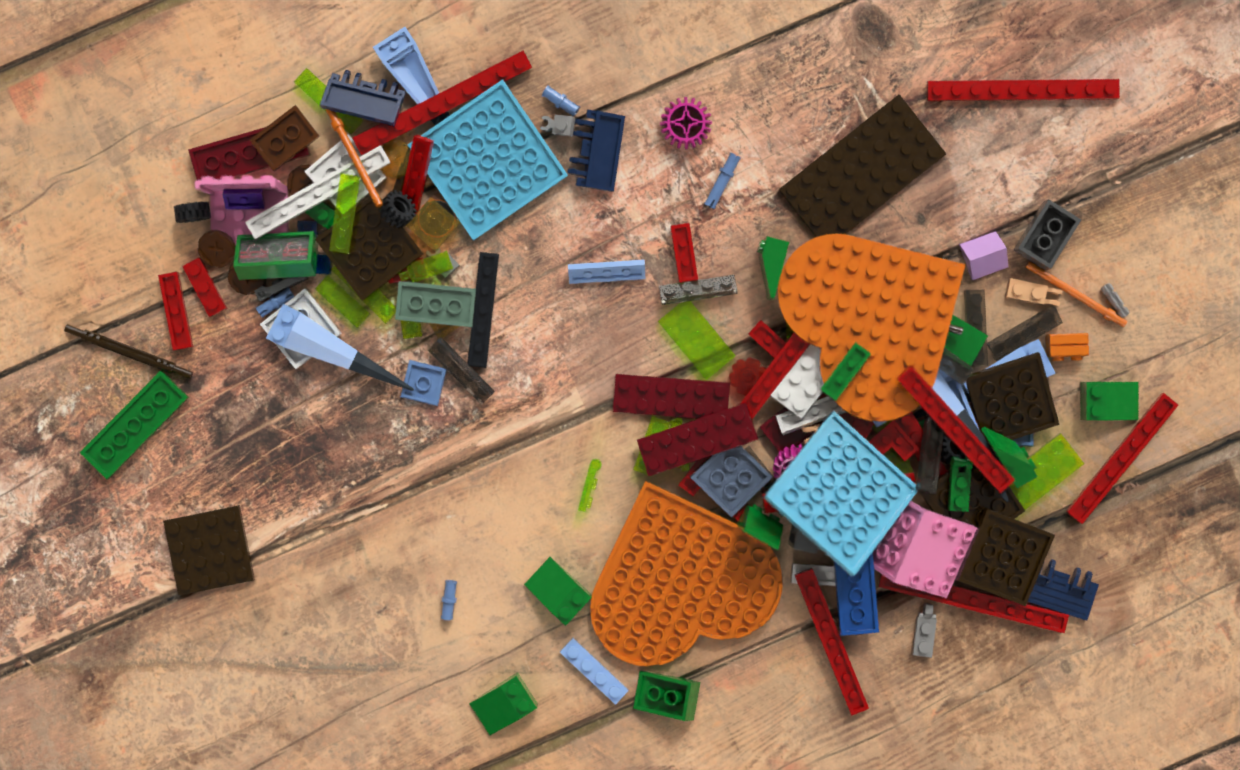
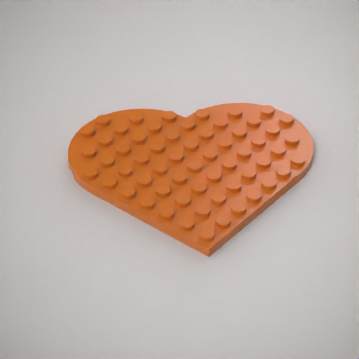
(879, 297)
(680, 577)

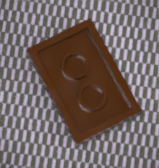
(284, 138)

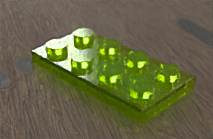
(696, 338)
(1054, 463)

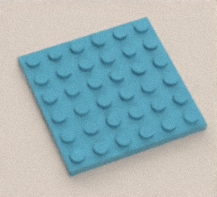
(490, 160)
(841, 493)

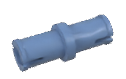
(560, 101)
(275, 302)
(449, 599)

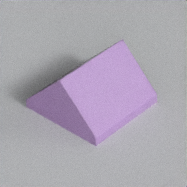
(984, 255)

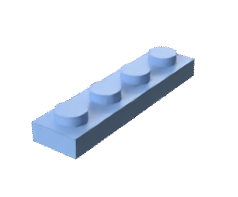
(606, 271)
(594, 671)

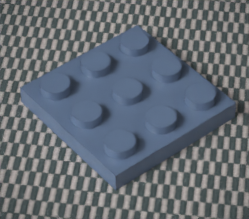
(731, 478)

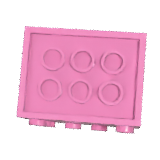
(233, 220)
(923, 550)

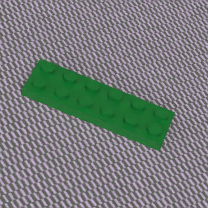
(134, 425)

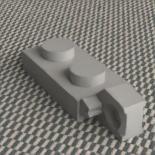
(924, 632)

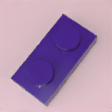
(243, 198)

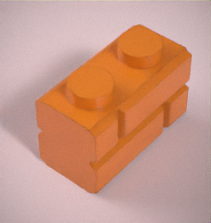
(1067, 345)

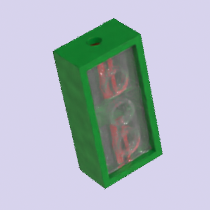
(276, 255)

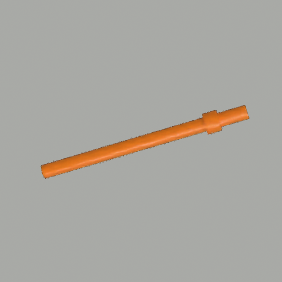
(338, 126)
(1107, 313)

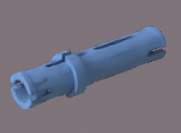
(722, 180)

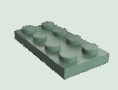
(435, 304)

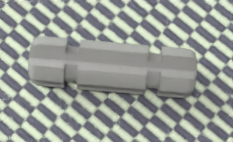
(1115, 300)

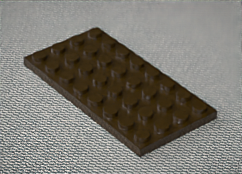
(863, 170)

